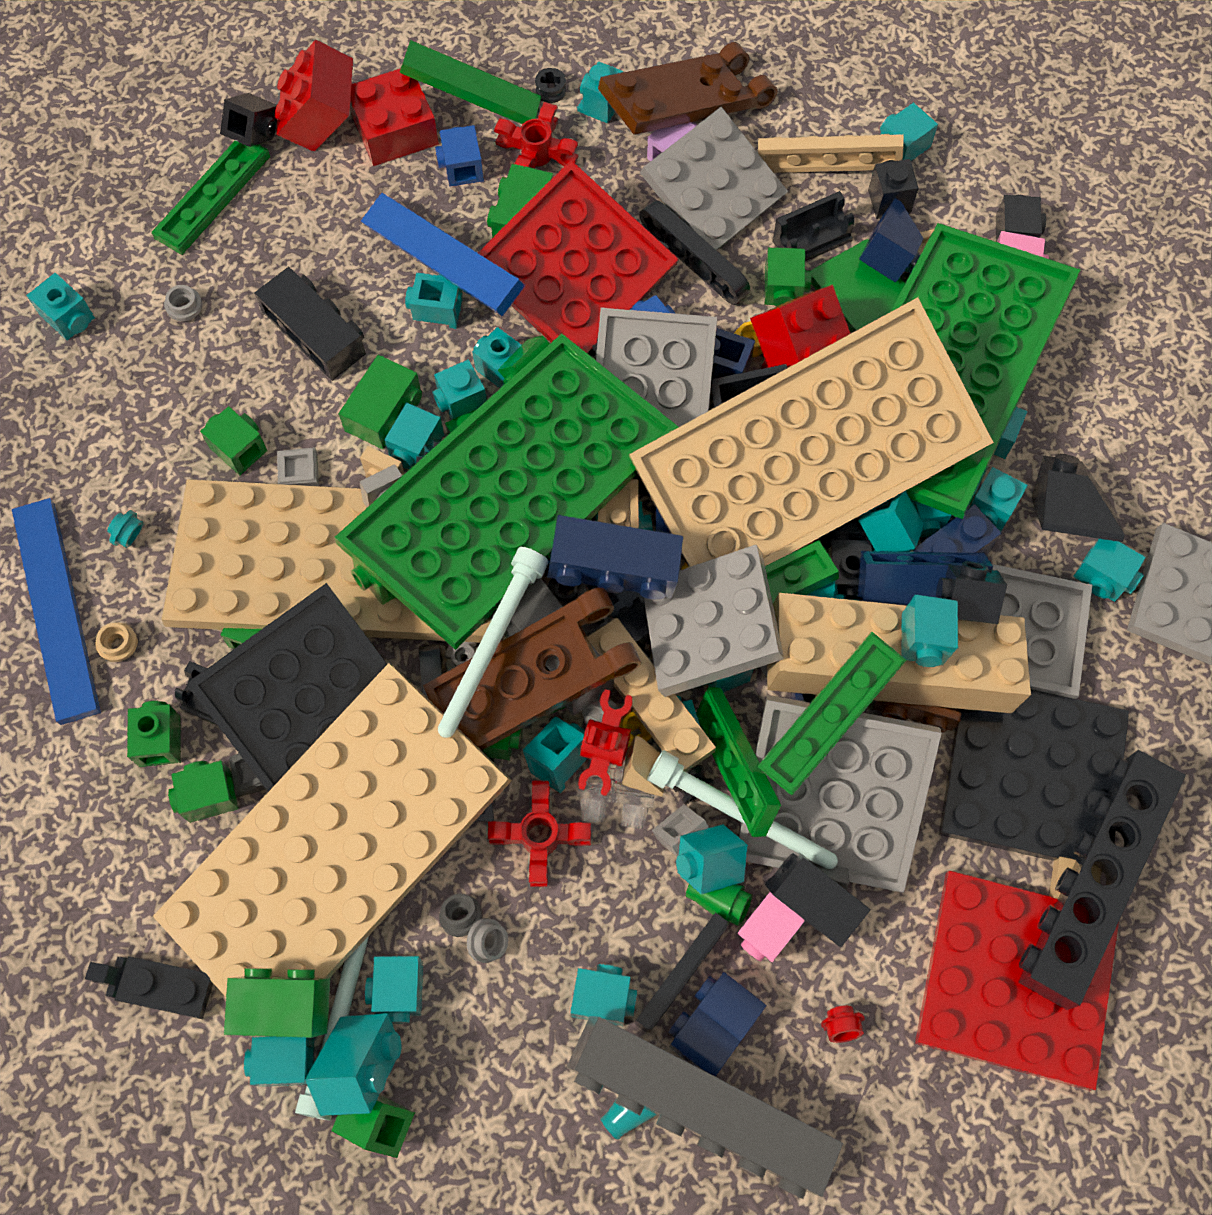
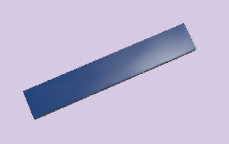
(443, 254)
(55, 612)

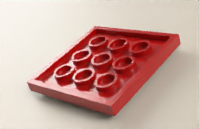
(577, 256)
(974, 992)

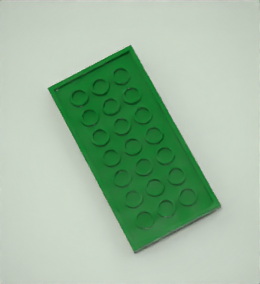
(994, 321)
(497, 482)

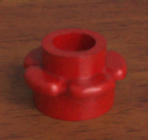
(843, 1024)

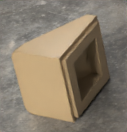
(638, 764)

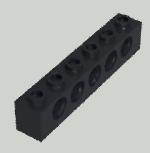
(1156, 790)

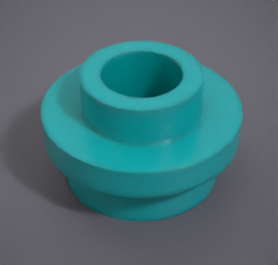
(124, 529)

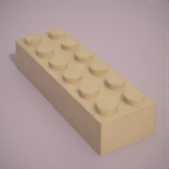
(823, 632)

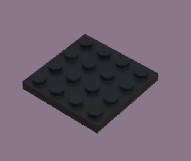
(288, 683)
(1032, 774)

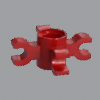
(536, 139)
(605, 743)
(517, 833)

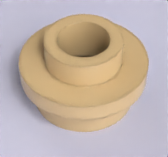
(108, 634)

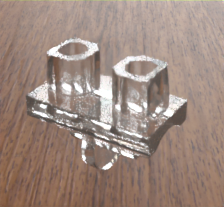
(635, 801)

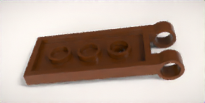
(685, 90)
(519, 686)

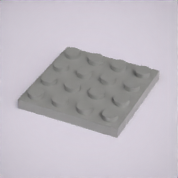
(858, 800)

